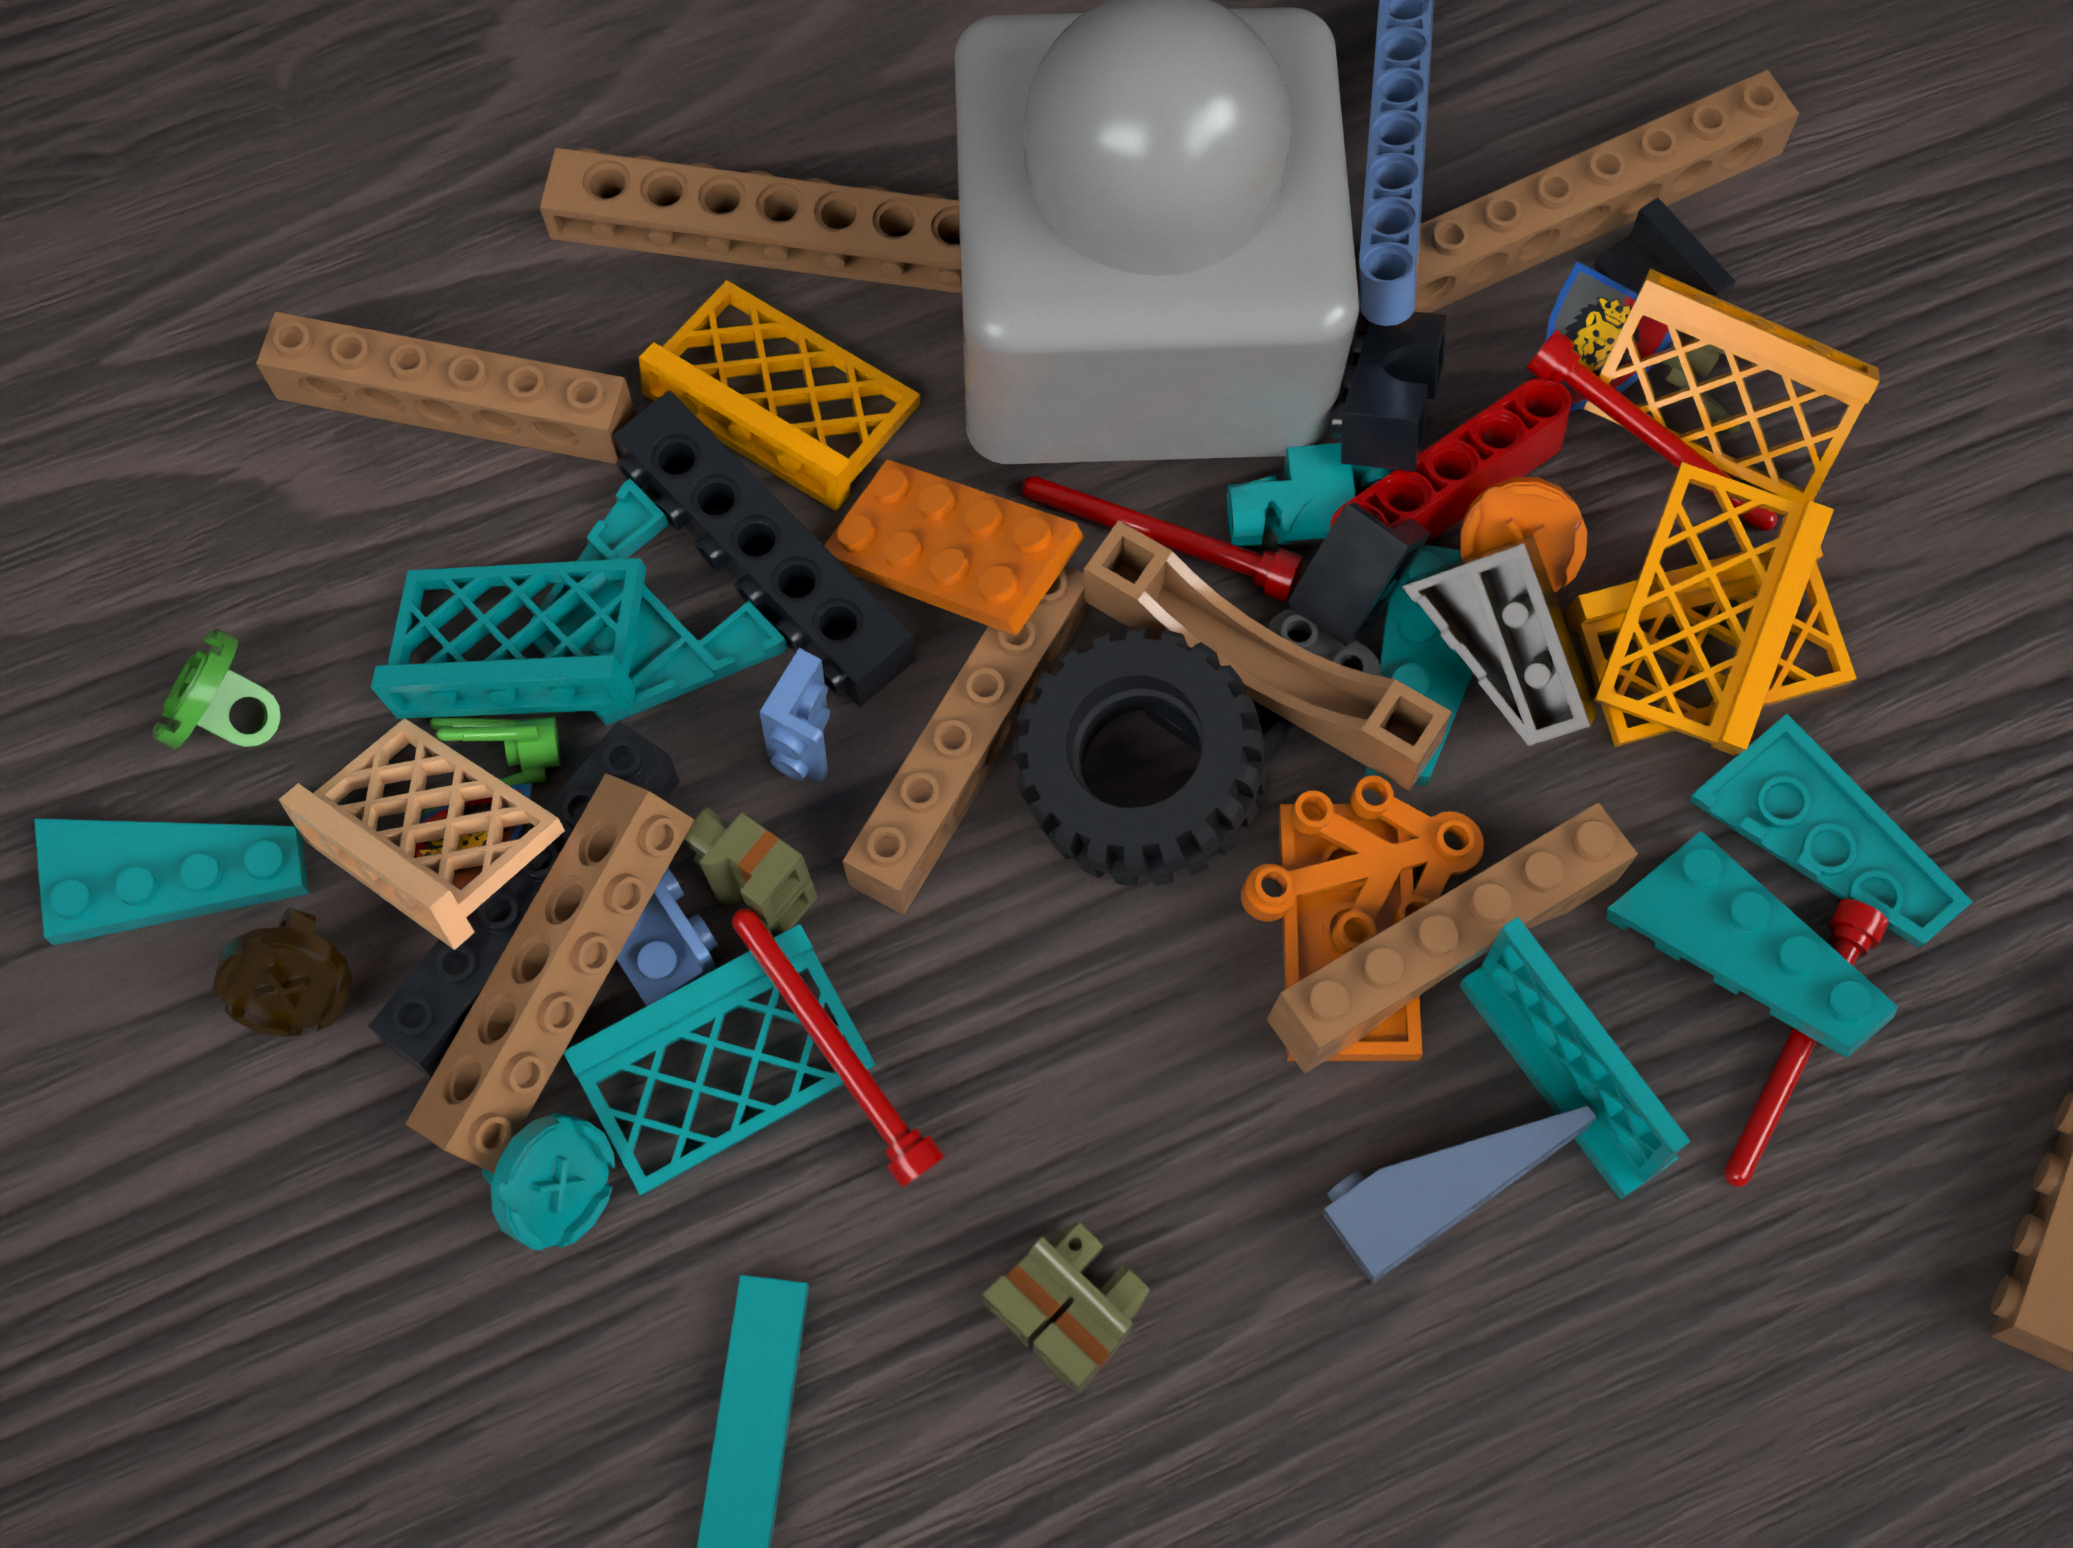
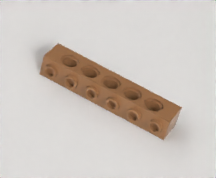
(445, 387)
(960, 748)
(550, 972)

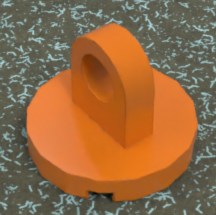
(1523, 509)

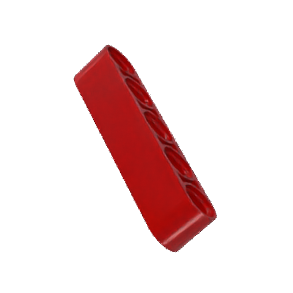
(1489, 448)

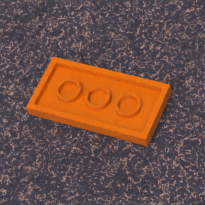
(954, 546)
(1311, 921)

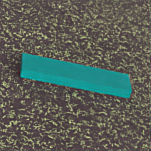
(754, 1414)

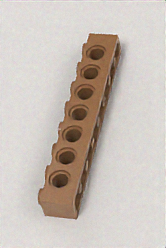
(1600, 190)
(748, 235)

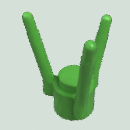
(527, 742)

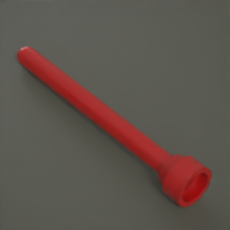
(1561, 363)
(1272, 571)
(1854, 931)
(907, 1149)

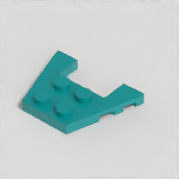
(664, 654)

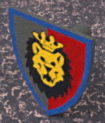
(1592, 315)

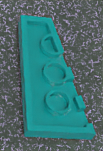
(1418, 654)
(1822, 824)
(145, 874)

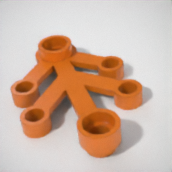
(1372, 859)

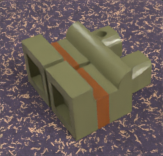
(752, 866)
(1051, 1281)

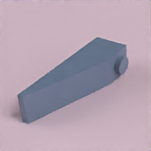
(1417, 1200)

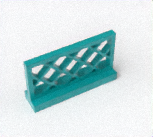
(499, 681)
(677, 1018)
(1573, 1060)

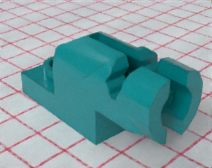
(1302, 502)

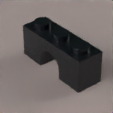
(1388, 392)

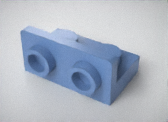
(796, 720)
(666, 947)

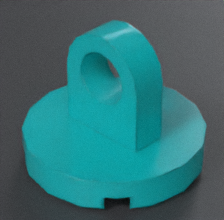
(551, 1181)

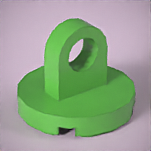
(207, 692)

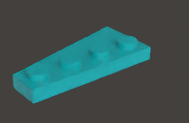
(1739, 932)

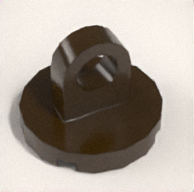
(283, 978)

